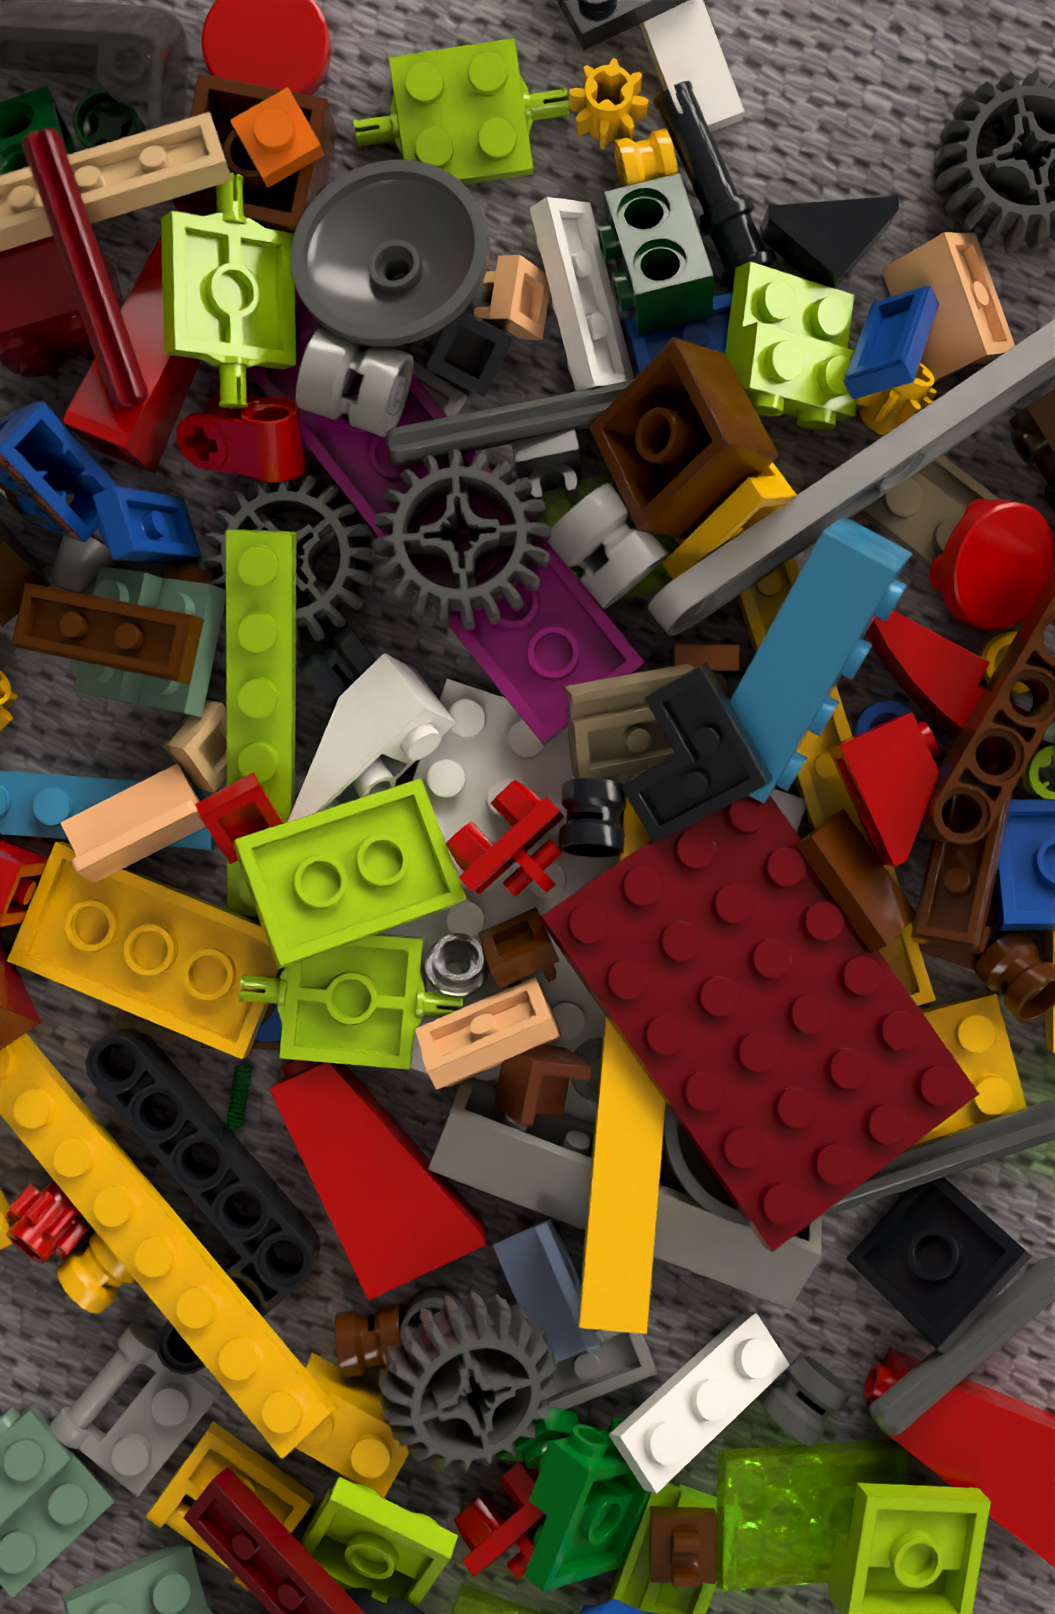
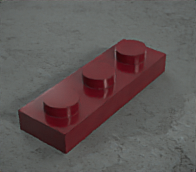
(264, 1551)

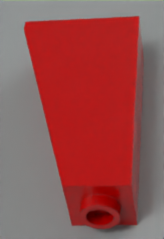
(139, 432)
(373, 1179)
(984, 1443)

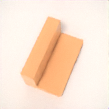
(969, 315)
(133, 824)
(486, 1034)

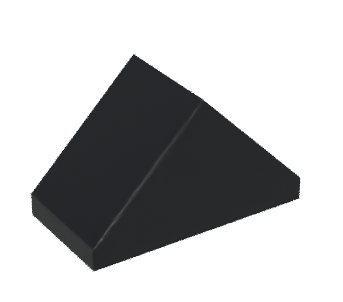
(827, 236)

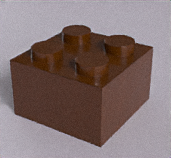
(284, 202)
(681, 439)

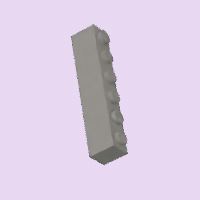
(550, 1172)

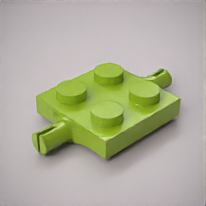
(463, 111)
(228, 292)
(353, 1003)

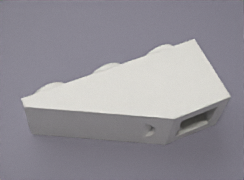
(373, 737)

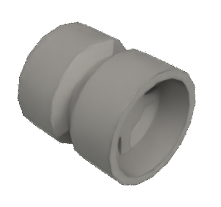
(332, 377)
(605, 545)

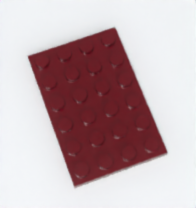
(759, 1014)

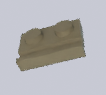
(926, 508)
(613, 726)

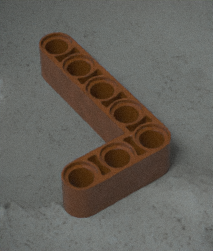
(996, 720)

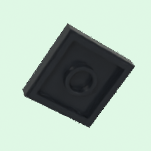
(938, 1260)

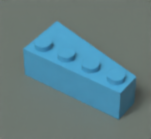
(815, 642)

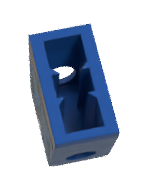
(45, 464)

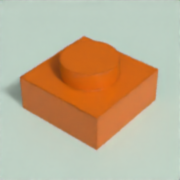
(277, 137)

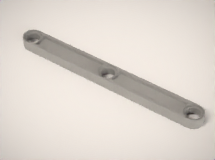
(856, 483)

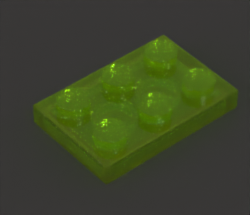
(788, 1504)

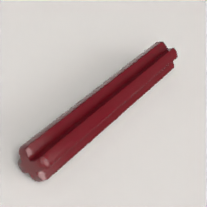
(85, 268)

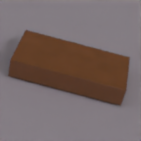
(857, 880)

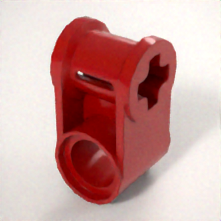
(247, 441)

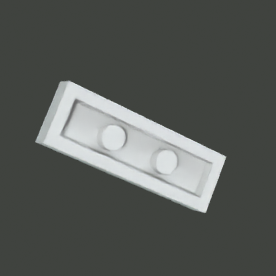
(581, 293)
(699, 1401)

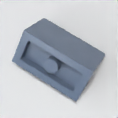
(547, 1287)

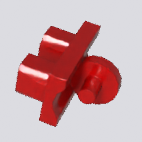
(487, 861)
(491, 1536)

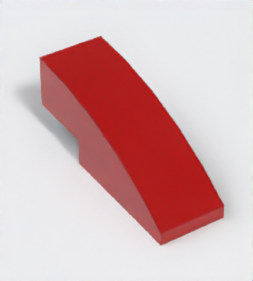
(933, 673)

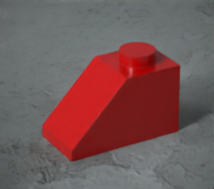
(890, 782)

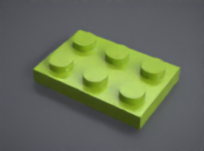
(348, 872)

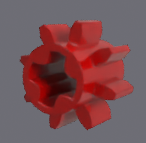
(45, 1223)

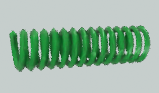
(238, 1098)

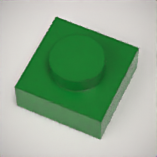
(546, 1430)

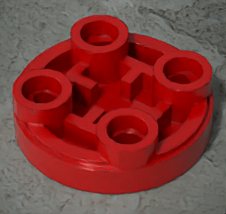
(268, 43)
(994, 564)

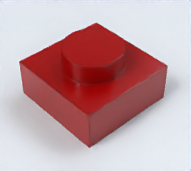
(238, 812)

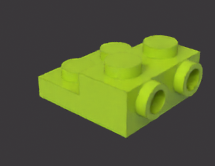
(791, 346)
(377, 1543)
(910, 1550)

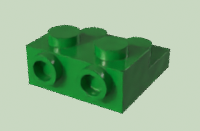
(589, 1507)

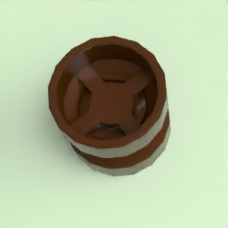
(1019, 974)
(364, 1338)

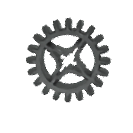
(1021, 114)
(255, 515)
(432, 539)
(428, 1377)

